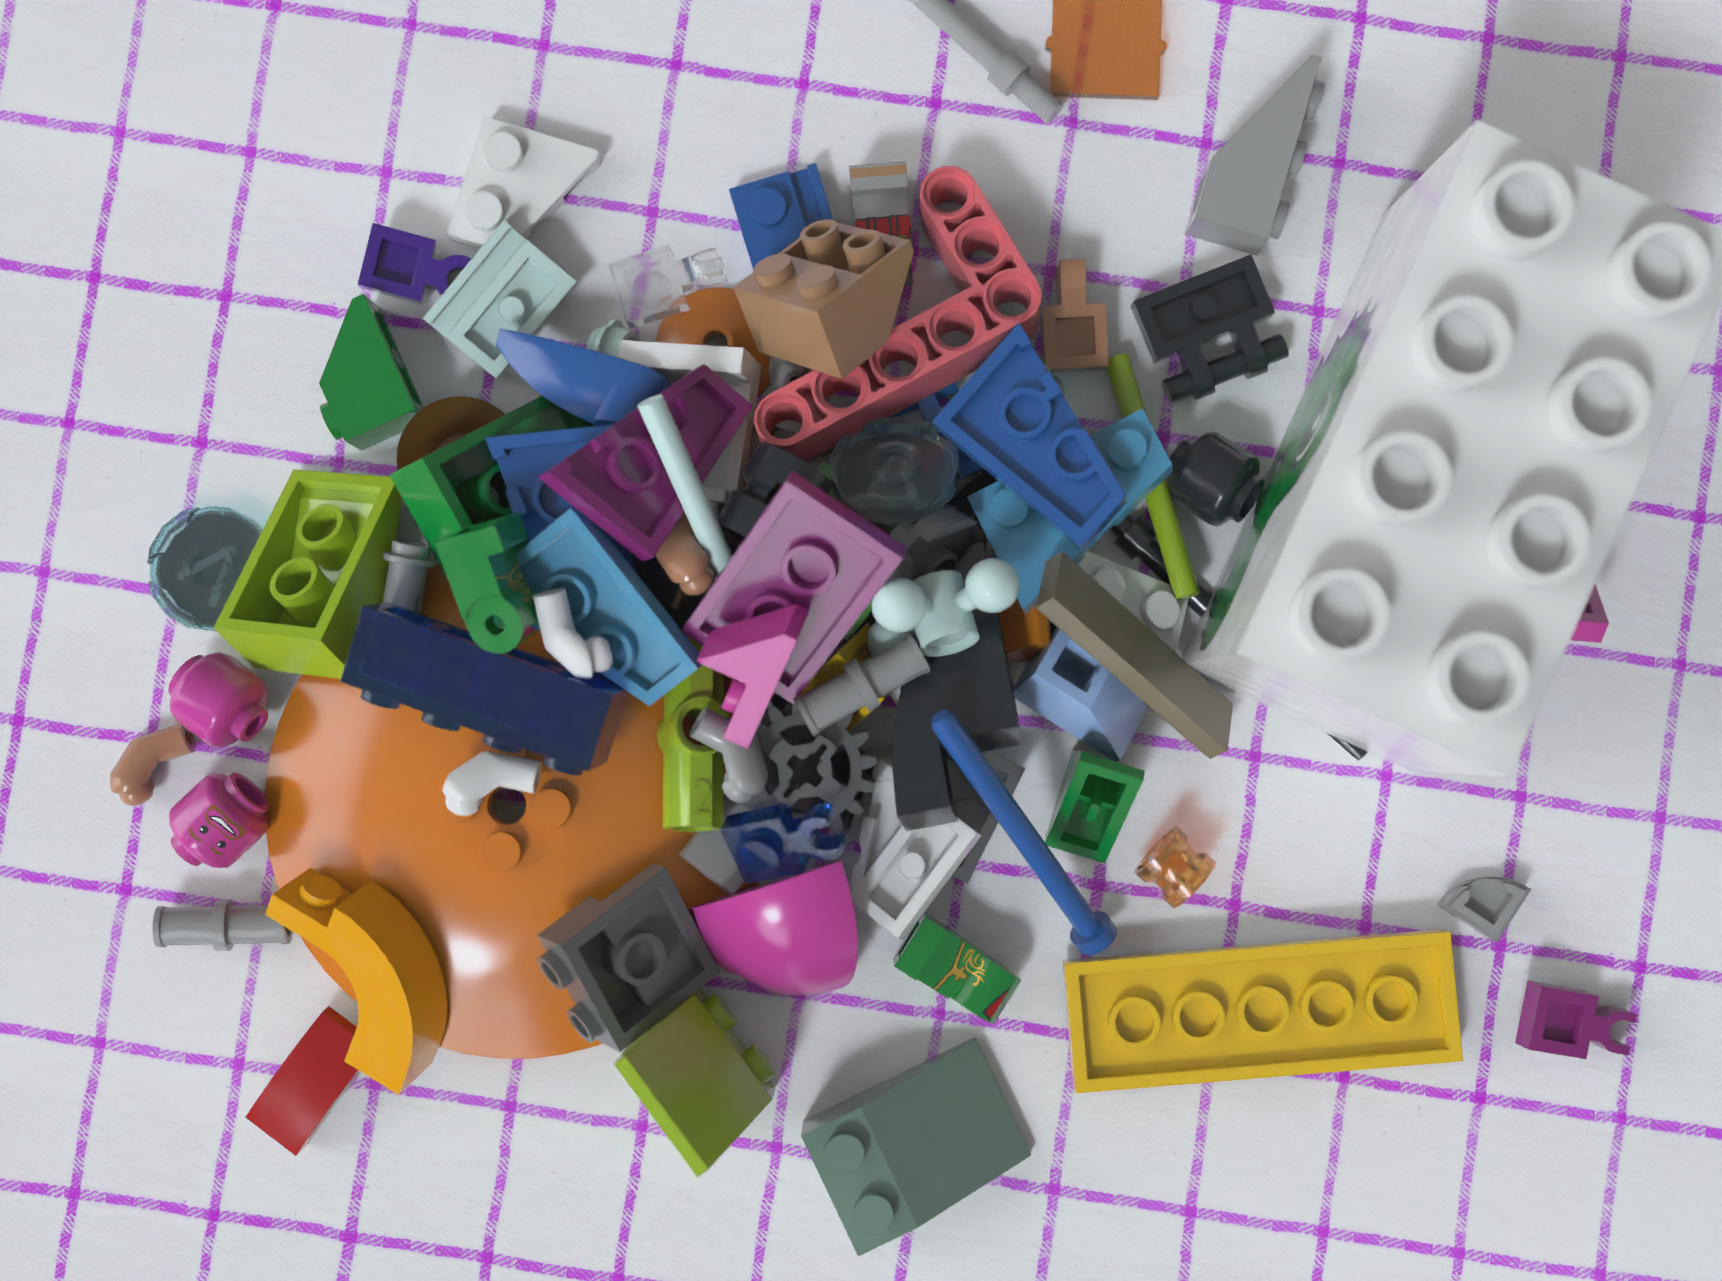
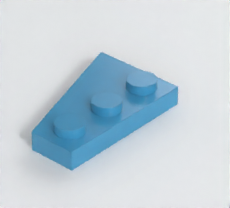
(1029, 540)

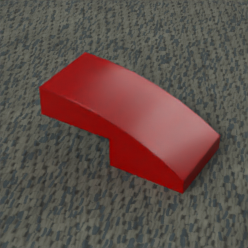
(307, 1083)

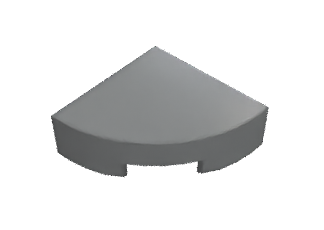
(1485, 904)

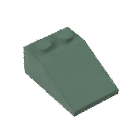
(914, 1145)

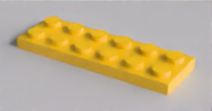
(1262, 1011)

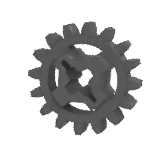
(830, 786)

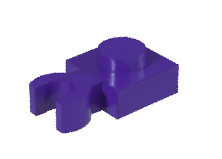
(404, 264)

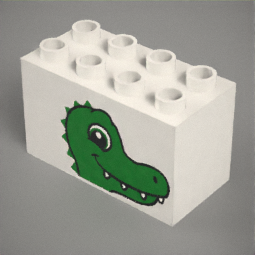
(1463, 457)

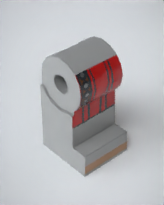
(882, 200)

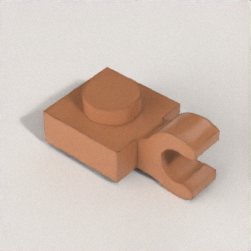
(1074, 331)

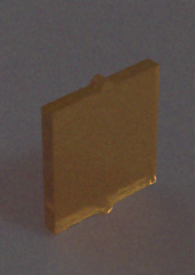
(1106, 49)

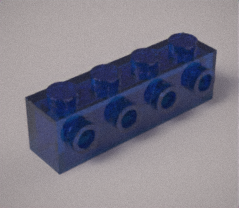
(506, 696)

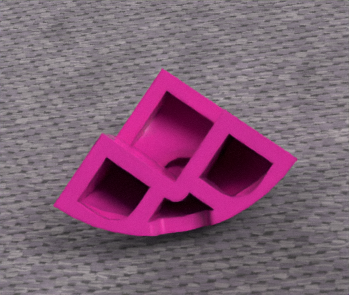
(786, 934)

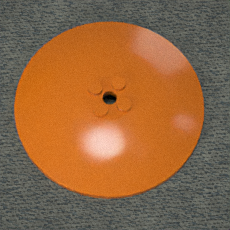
(365, 802)

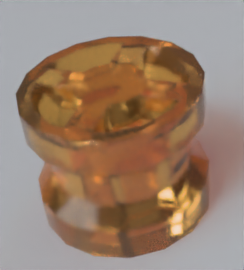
(1175, 867)

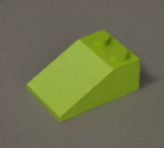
(313, 573)
(698, 1078)

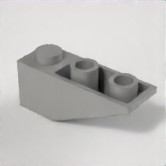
(1245, 179)

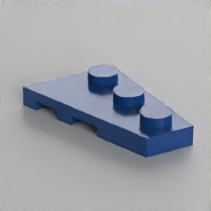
(1031, 441)

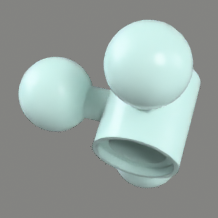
(940, 607)

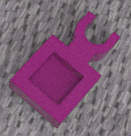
(1566, 1021)

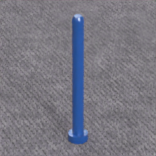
(1091, 930)

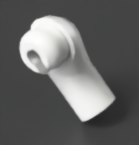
(562, 640)
(483, 774)

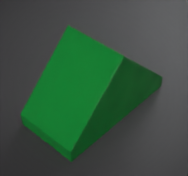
(1092, 805)

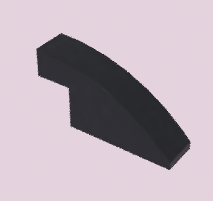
(974, 688)

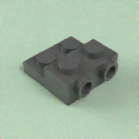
(627, 958)

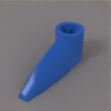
(579, 379)

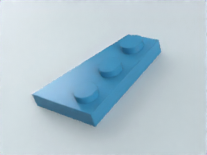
(610, 603)

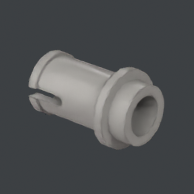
(407, 573)

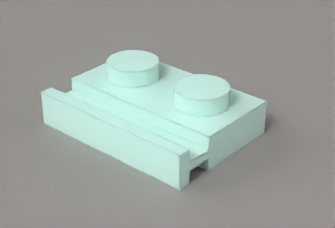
(502, 287)

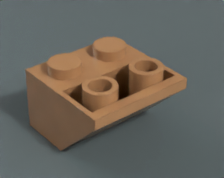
(827, 296)

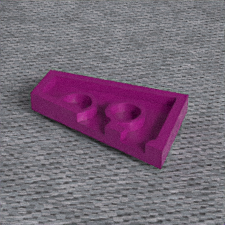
(621, 477)

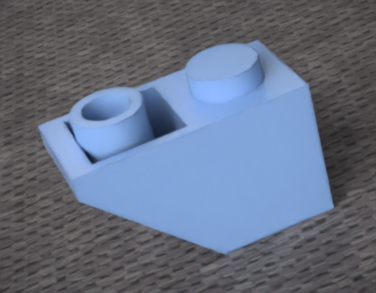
(1080, 696)

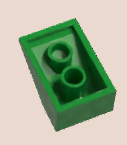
(463, 482)

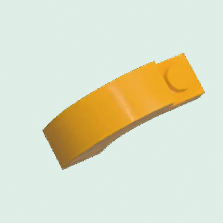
(388, 965)

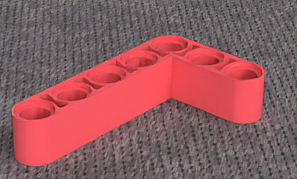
(918, 339)

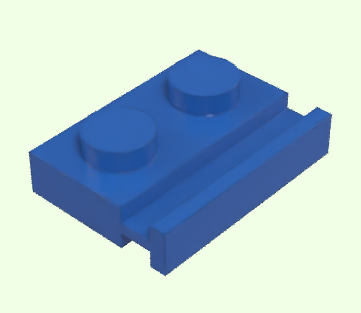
(778, 209)

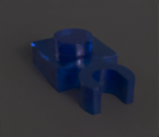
(774, 845)

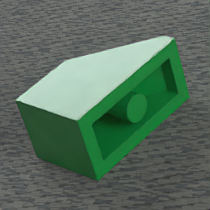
(366, 380)

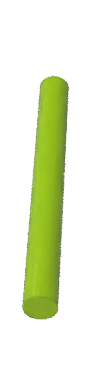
(1159, 500)

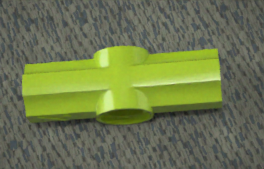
(690, 771)

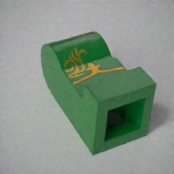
(490, 582)
(956, 968)

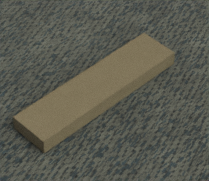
(1134, 655)

